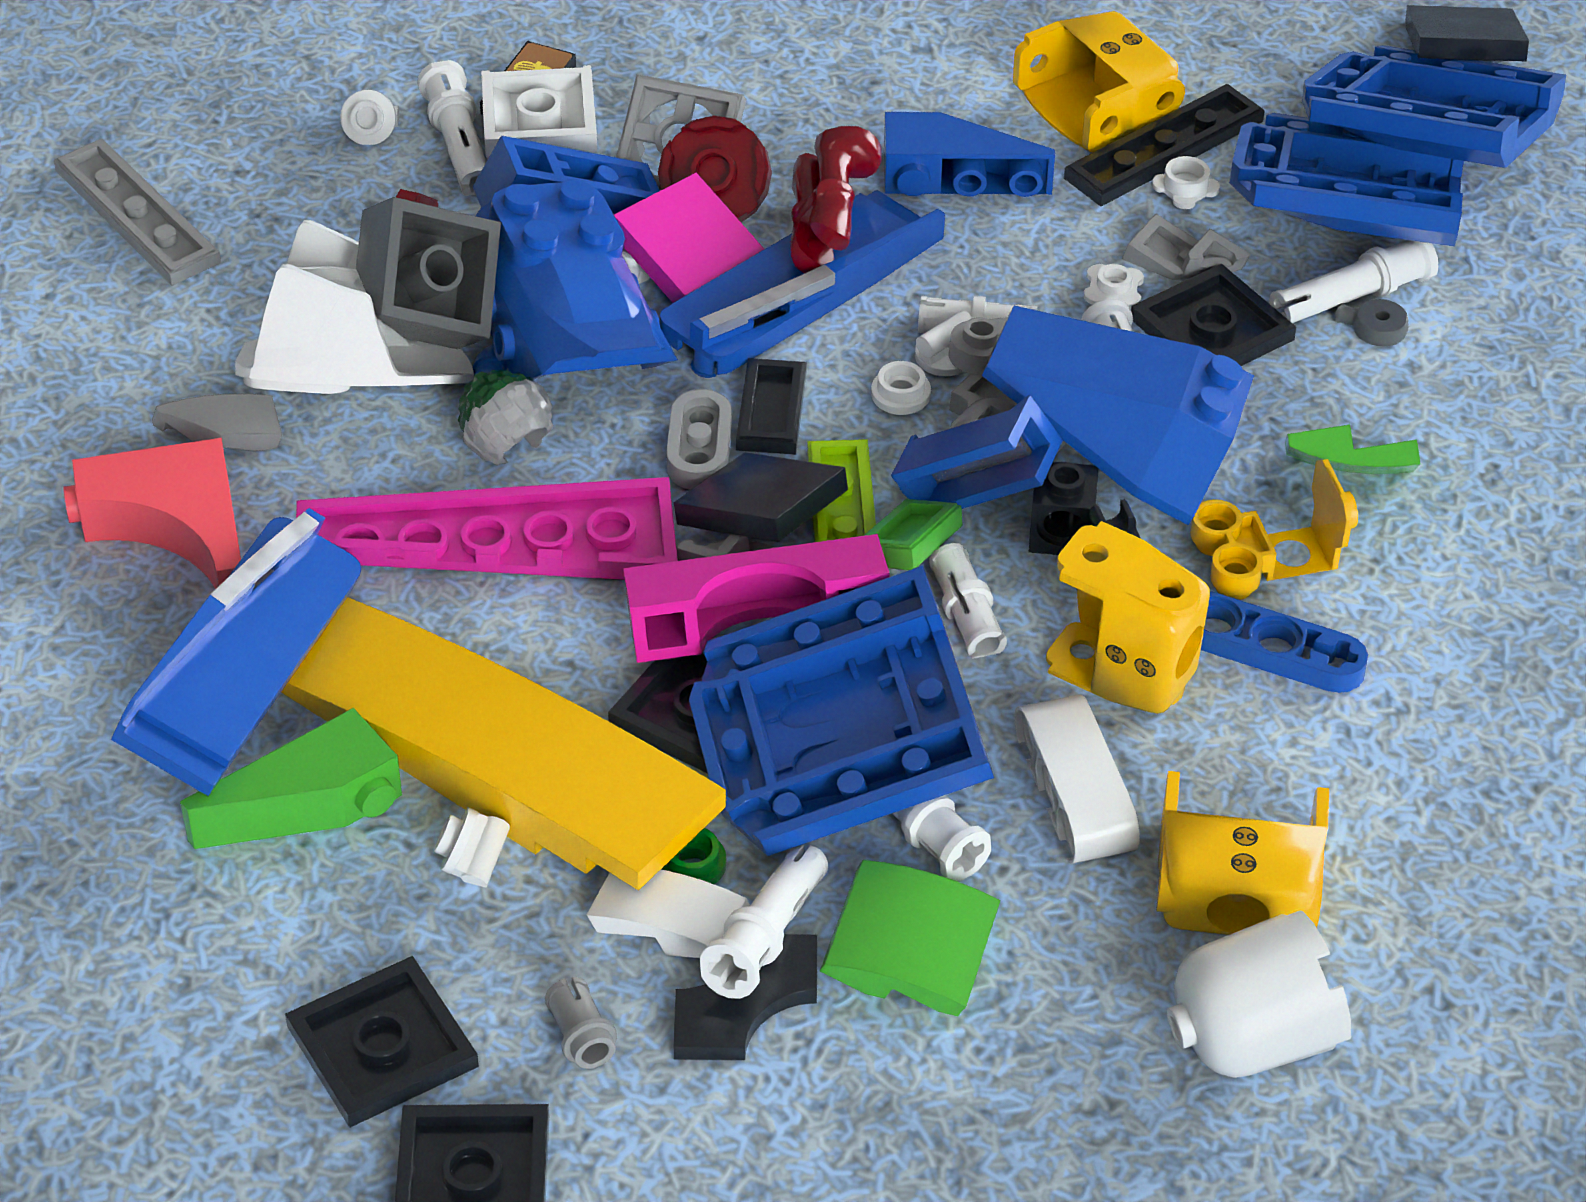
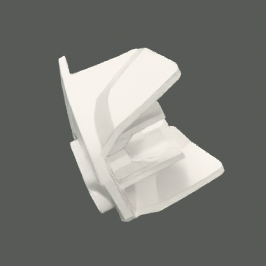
(325, 331)

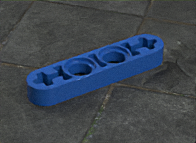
(1254, 623)

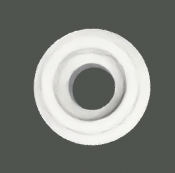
(901, 388)

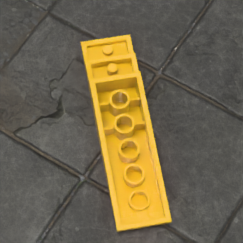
(507, 745)

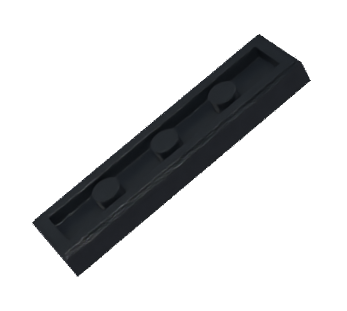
(1147, 151)

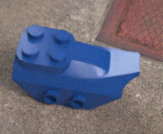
(564, 285)

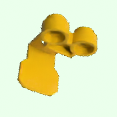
(1245, 550)

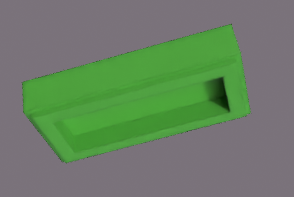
(916, 531)

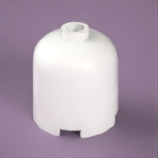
(1259, 998)

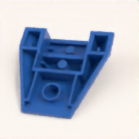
(1126, 401)

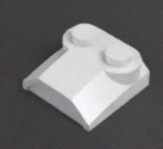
(540, 107)

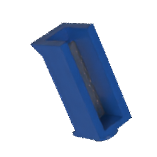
(980, 458)

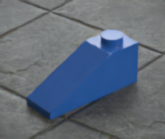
(531, 163)

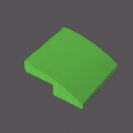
(1338, 448)
(911, 935)

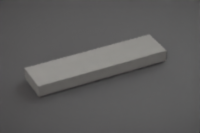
(137, 212)

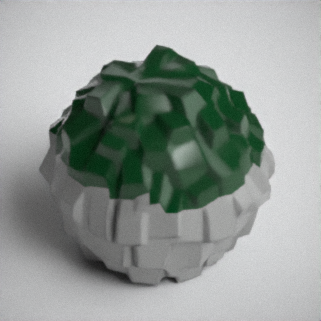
(501, 411)

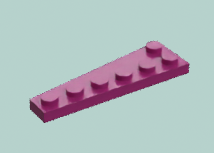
(511, 530)

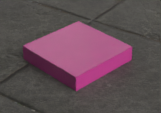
(685, 237)

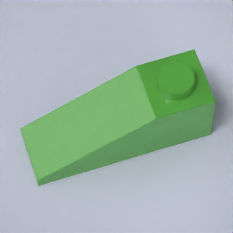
(299, 788)

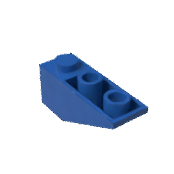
(960, 157)

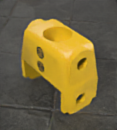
(1096, 78)
(1135, 613)
(1235, 870)

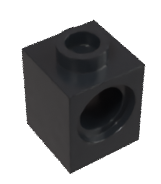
(1061, 506)

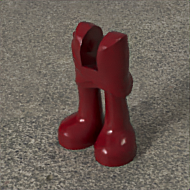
(824, 195)

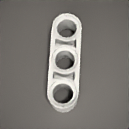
(1079, 777)

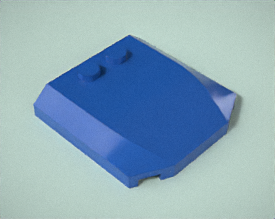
(1454, 105)
(1347, 180)
(837, 714)

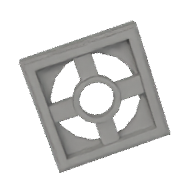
(653, 92)

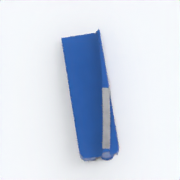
(721, 313)
(238, 652)

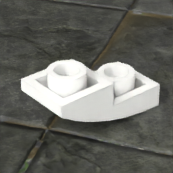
(671, 907)

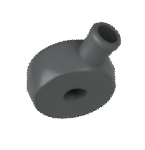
(1376, 321)

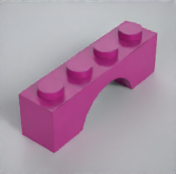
(692, 600)

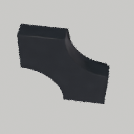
(722, 1027)

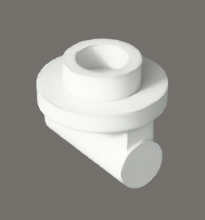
(369, 117)
(933, 347)
(471, 846)

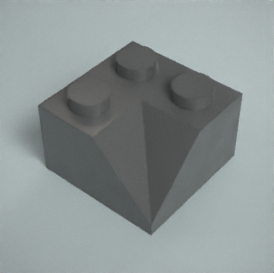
(429, 271)

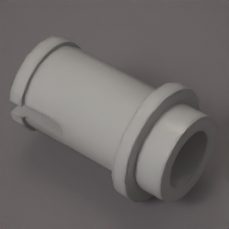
(581, 1024)

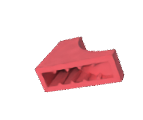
(160, 498)

